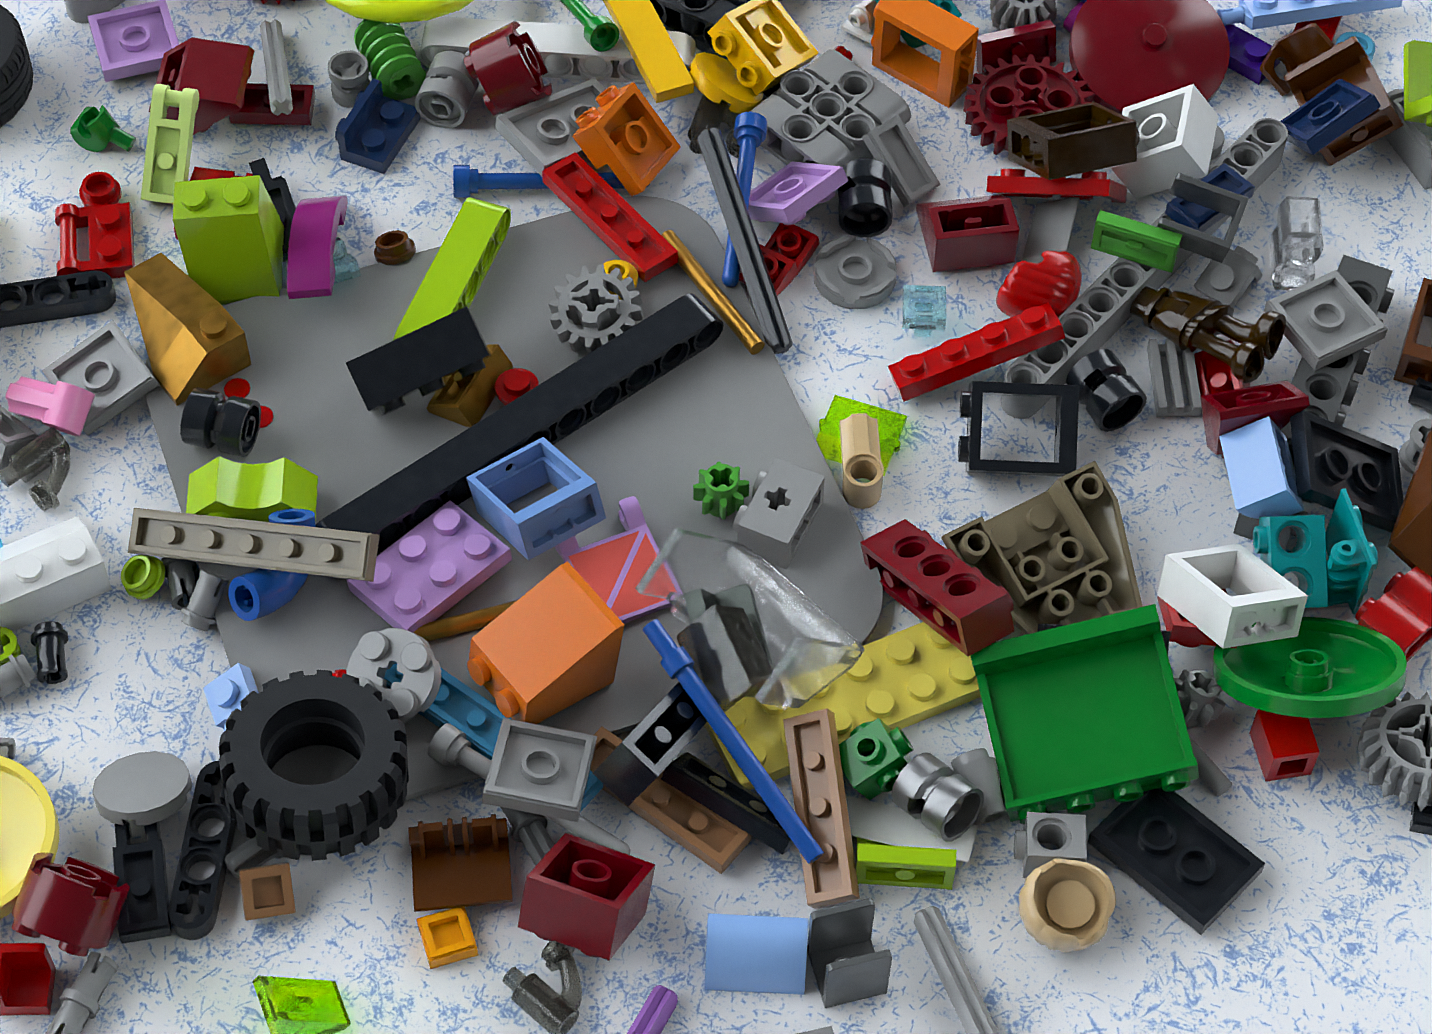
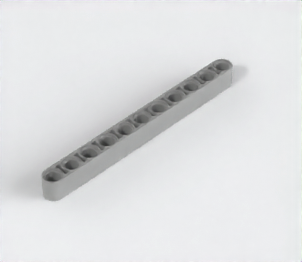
(1107, 302)

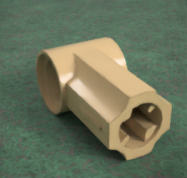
(861, 460)

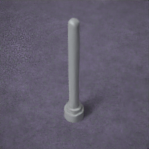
(451, 747)

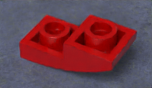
(787, 254)

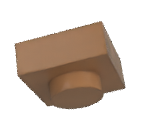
(267, 891)

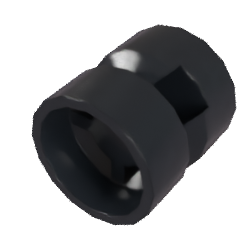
(865, 198)
(1106, 390)
(227, 423)

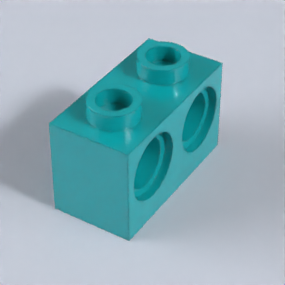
(1305, 559)

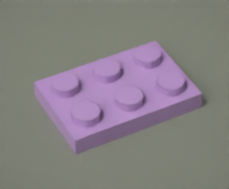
(431, 568)

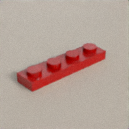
(610, 216)
(976, 351)

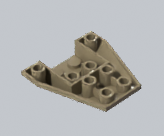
(1056, 553)

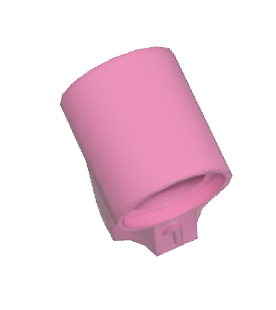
(55, 406)

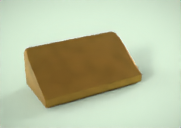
(469, 398)

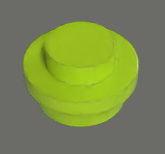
(143, 576)

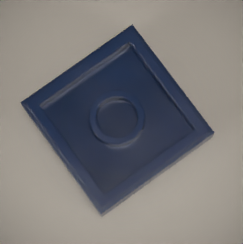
(1329, 115)

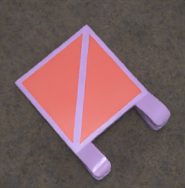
(618, 564)

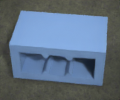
(1261, 470)
(756, 954)

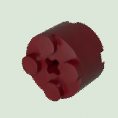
(507, 69)
(69, 903)

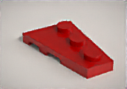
(1092, 183)

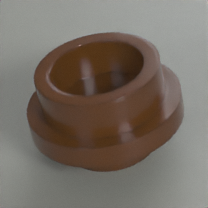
(394, 248)

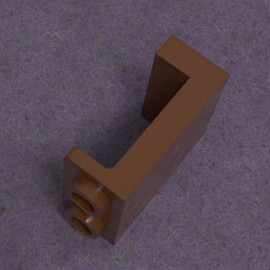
(1351, 63)

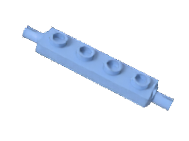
(1271, 13)

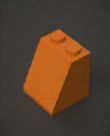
(547, 648)

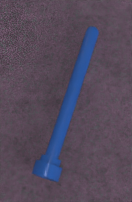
(749, 132)
(469, 181)

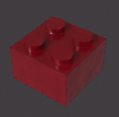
(586, 896)

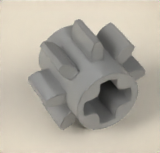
(1199, 697)

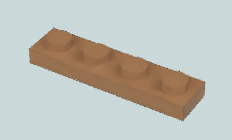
(822, 806)
(679, 816)

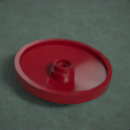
(1148, 49)

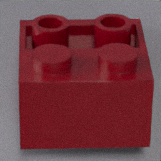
(215, 70)
(969, 232)

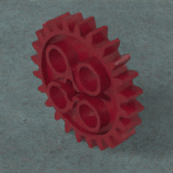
(1016, 92)

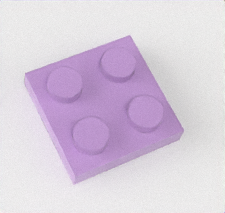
(133, 39)
(794, 191)

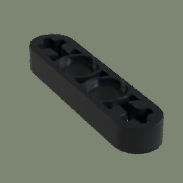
(33, 291)
(202, 848)

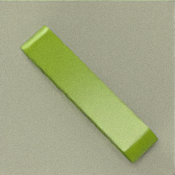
(459, 264)

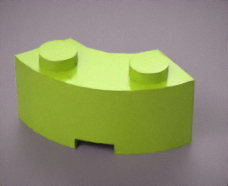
(250, 490)

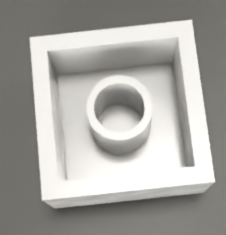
(1174, 138)

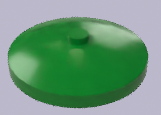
(1321, 673)

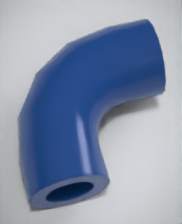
(266, 590)

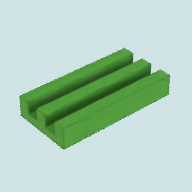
(1136, 241)

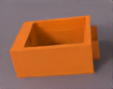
(936, 27)

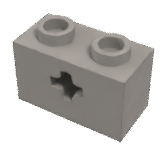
(780, 511)

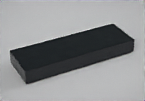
(726, 799)

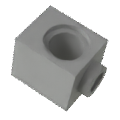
(1062, 830)

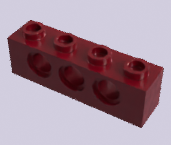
(939, 587)

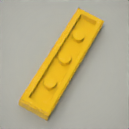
(651, 48)

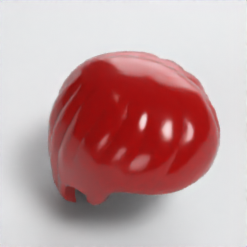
(1032, 284)

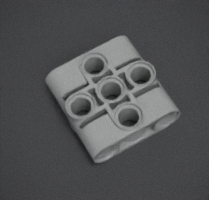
(826, 111)

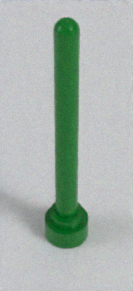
(598, 30)

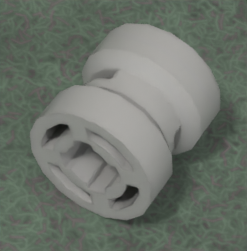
(348, 75)

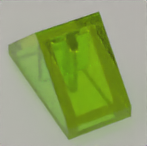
(300, 1005)

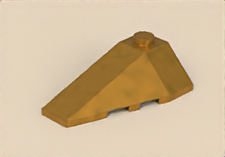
(184, 329)

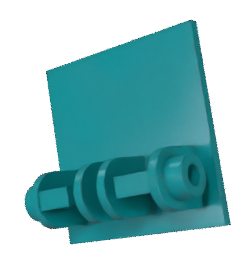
(1350, 555)

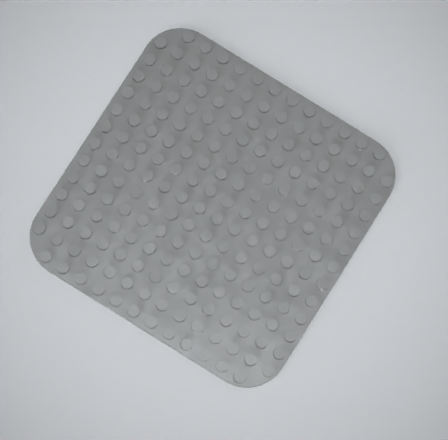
(648, 447)

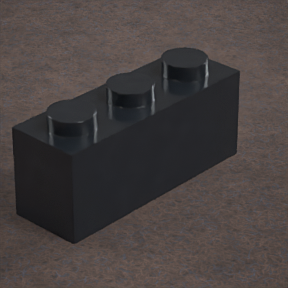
(419, 361)
(651, 745)

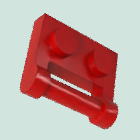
(109, 238)

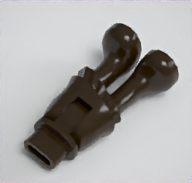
(1196, 321)

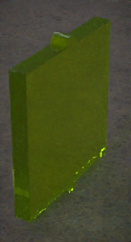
(889, 427)

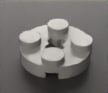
(414, 660)

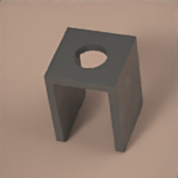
(1212, 198)
(842, 934)

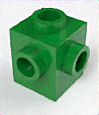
(874, 757)

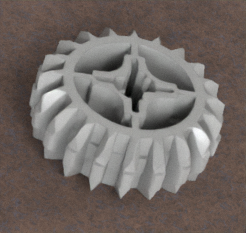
(1398, 749)

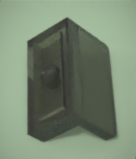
(726, 654)

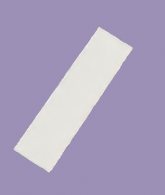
(897, 828)

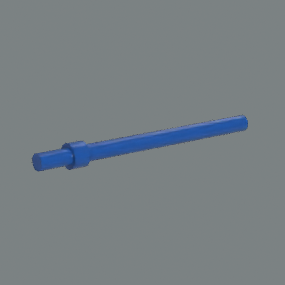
(679, 665)

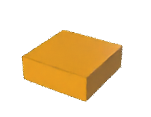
(447, 937)

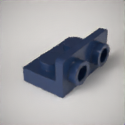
(375, 129)

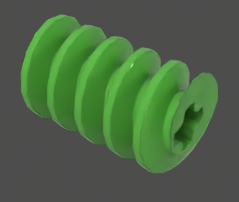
(390, 58)

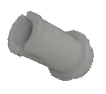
(204, 600)
(15, 674)

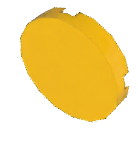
(719, 81)

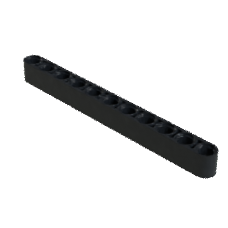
(546, 411)

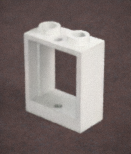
(1194, 587)

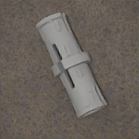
(83, 997)

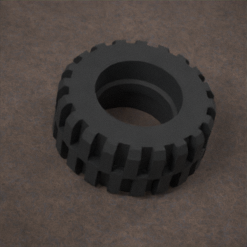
(324, 815)

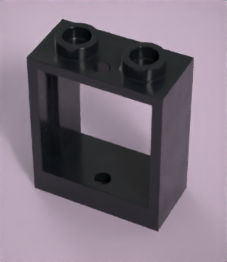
(1065, 428)

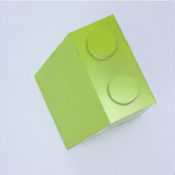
(230, 237)

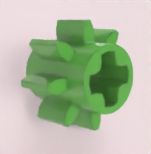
(720, 490)

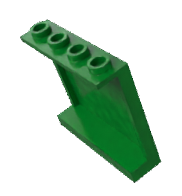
(1084, 714)

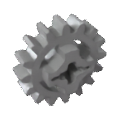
(591, 305)

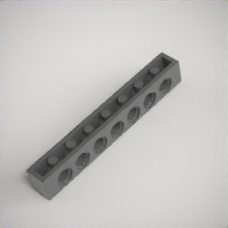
(1333, 383)

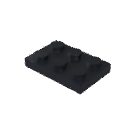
(1339, 458)
(1177, 855)

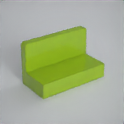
(904, 865)

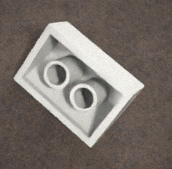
(49, 573)

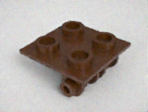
(460, 863)

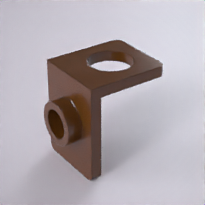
(1294, 50)

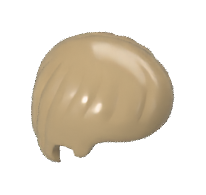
(1067, 904)

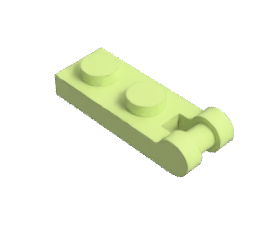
(168, 142)

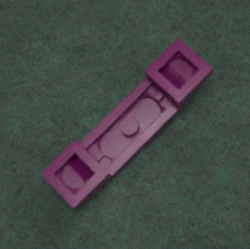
(312, 246)

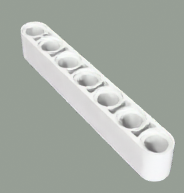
(560, 46)

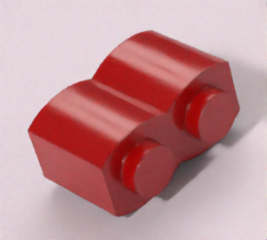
(1402, 611)

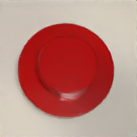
(99, 189)
(514, 384)

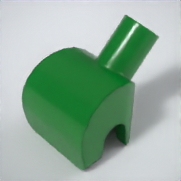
(96, 129)

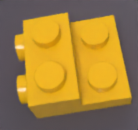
(761, 43)

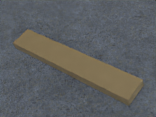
(254, 544)

